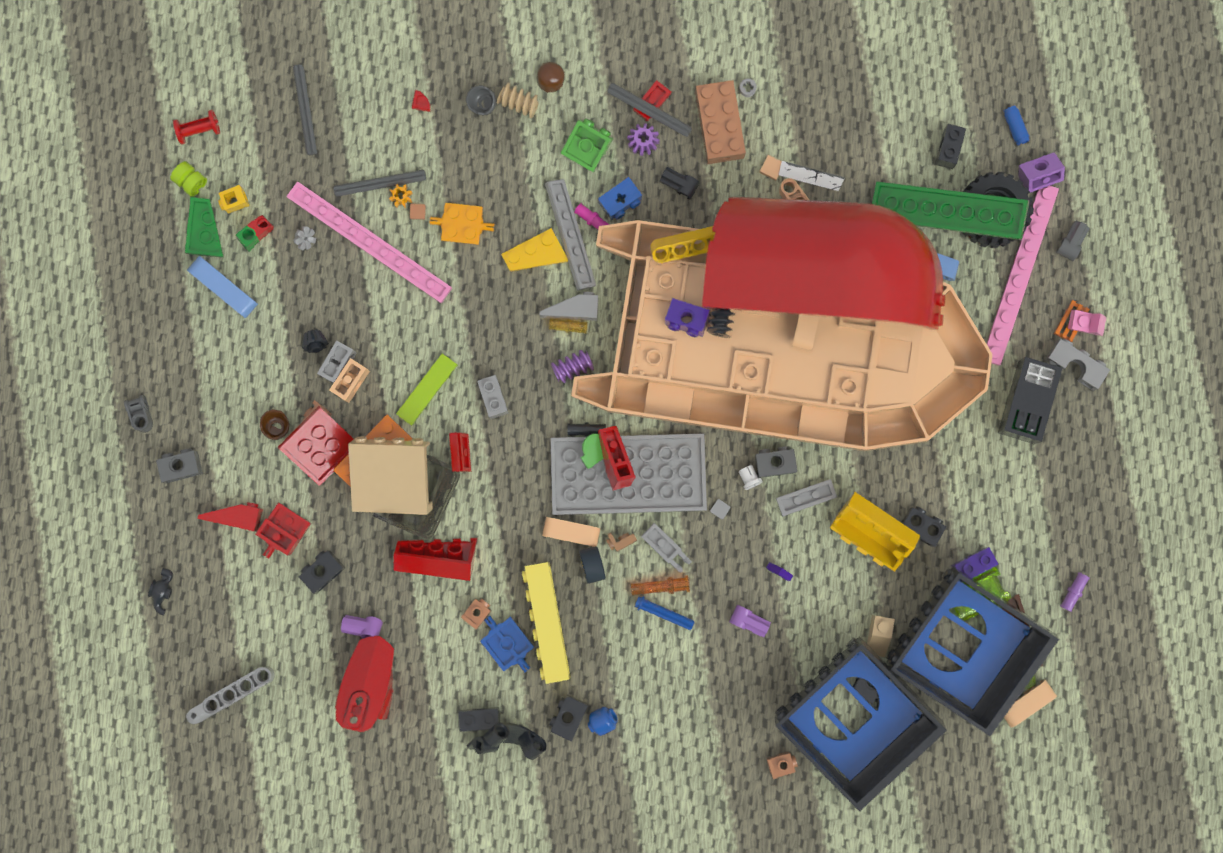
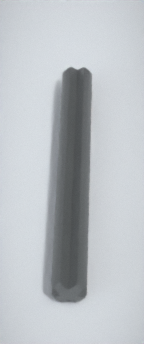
(304, 108)
(649, 109)
(378, 183)

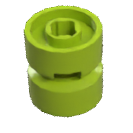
(186, 177)

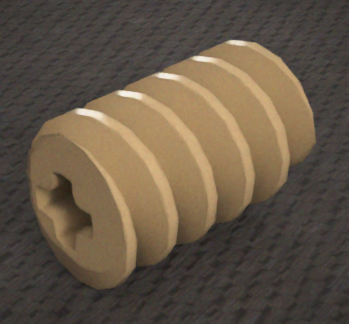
(518, 100)

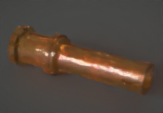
(670, 585)

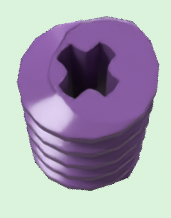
(572, 366)

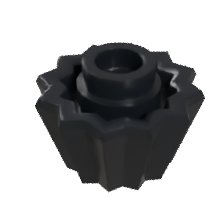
(314, 341)

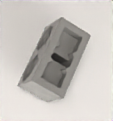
(336, 361)
(493, 397)

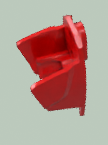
(366, 677)

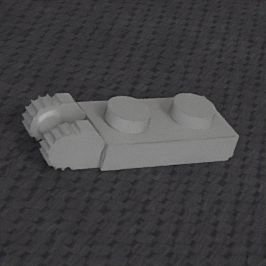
(664, 546)

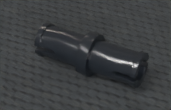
(584, 429)

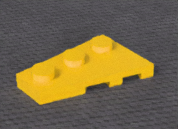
(535, 252)

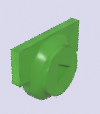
(592, 450)

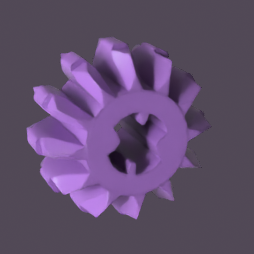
(636, 142)

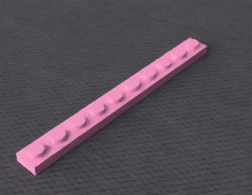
(369, 242)
(1020, 273)

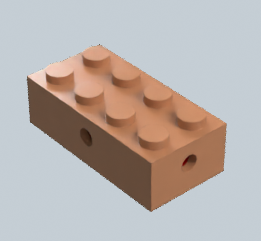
(720, 122)

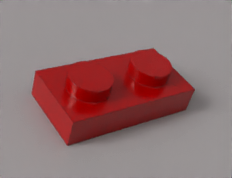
(656, 96)

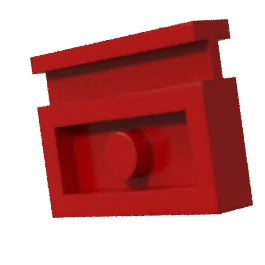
(460, 452)

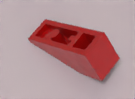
(615, 458)
(238, 516)

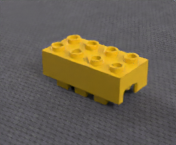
(874, 532)

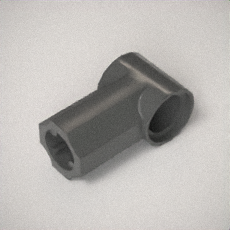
(1072, 243)

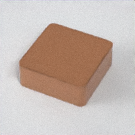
(417, 211)

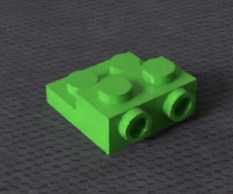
(587, 144)

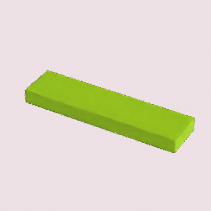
(426, 389)

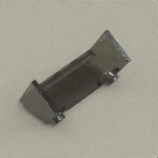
(440, 490)

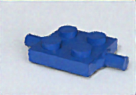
(507, 644)

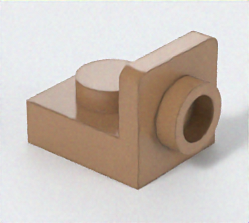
(624, 541)

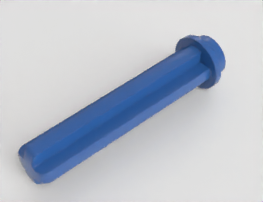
(663, 613)

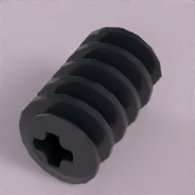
(720, 322)

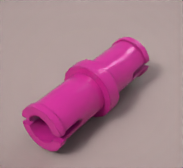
(591, 217)

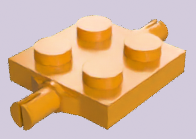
(462, 223)

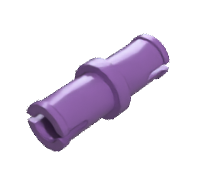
(1074, 592)

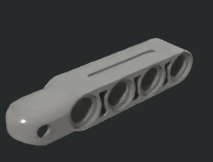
(204, 711)

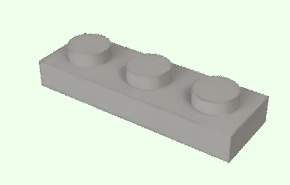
(806, 497)

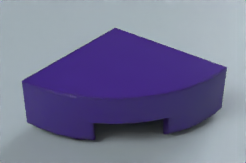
(779, 571)

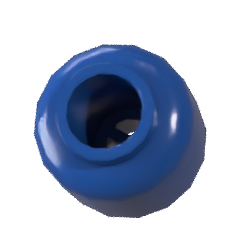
(602, 721)

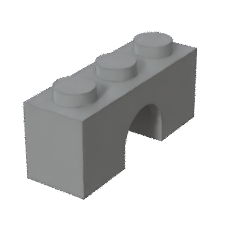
(1092, 371)

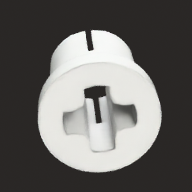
(749, 477)

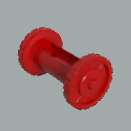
(196, 127)

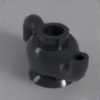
(160, 590)

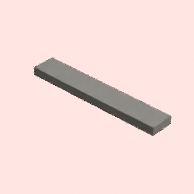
(570, 234)

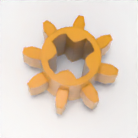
(395, 197)

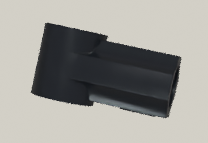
(682, 184)

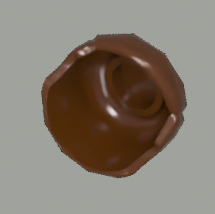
(550, 77)
(271, 417)

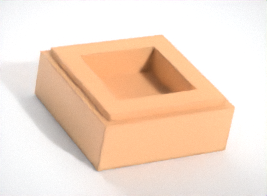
(771, 167)

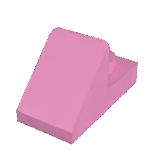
(1087, 322)

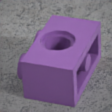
(1041, 172)

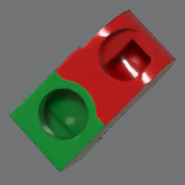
(254, 232)

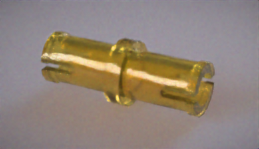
(568, 325)

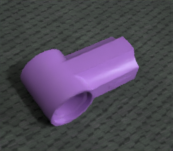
(746, 620)
(361, 627)

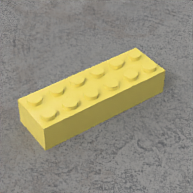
(547, 623)

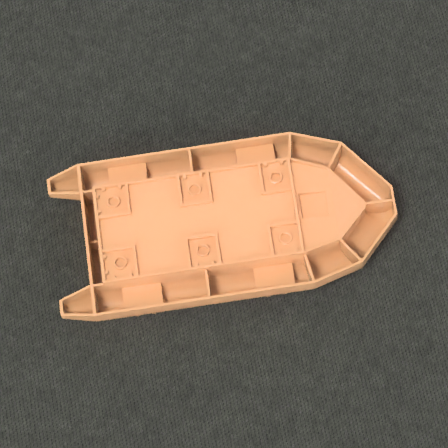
(855, 390)

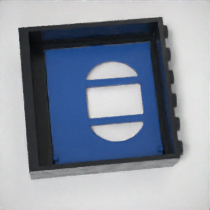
(995, 671)
(892, 735)

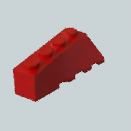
(436, 558)

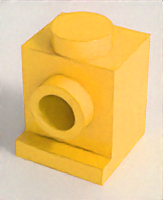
(233, 193)

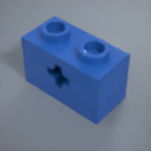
(626, 190)

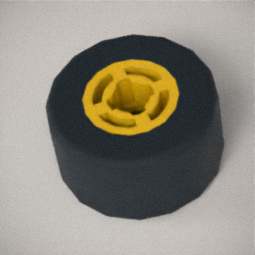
(592, 564)

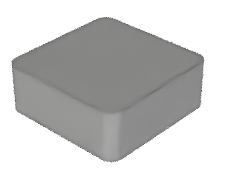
(720, 509)

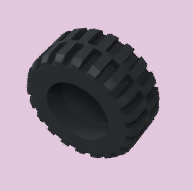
(1004, 187)

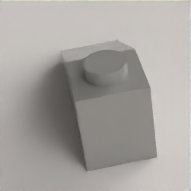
(577, 308)

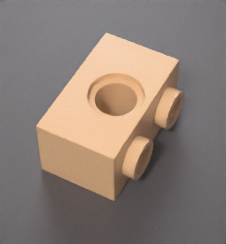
(349, 380)

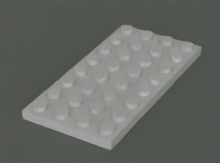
(666, 471)

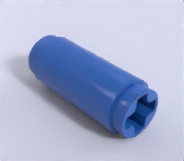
(1016, 125)

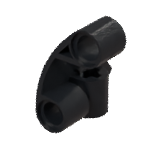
(511, 733)

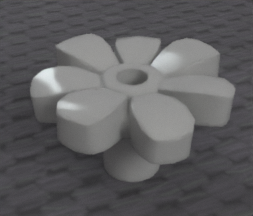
(304, 238)

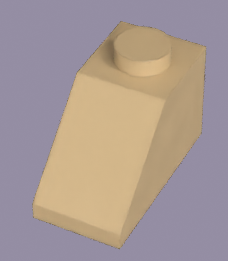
(880, 634)

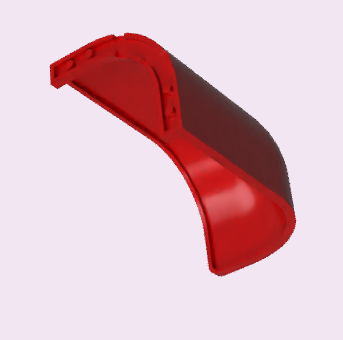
(823, 261)

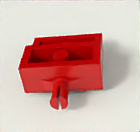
(282, 530)

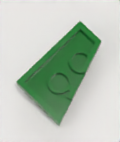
(202, 230)

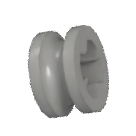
(743, 91)

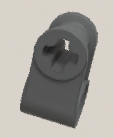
(138, 410)

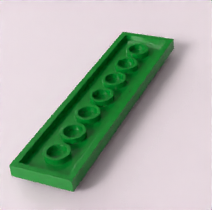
(955, 209)

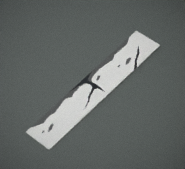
(811, 176)

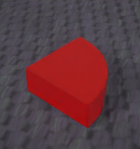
(420, 102)

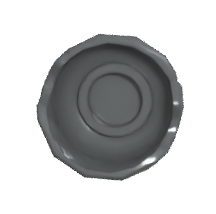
(477, 95)

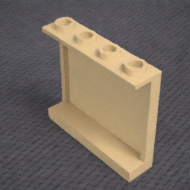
(389, 476)

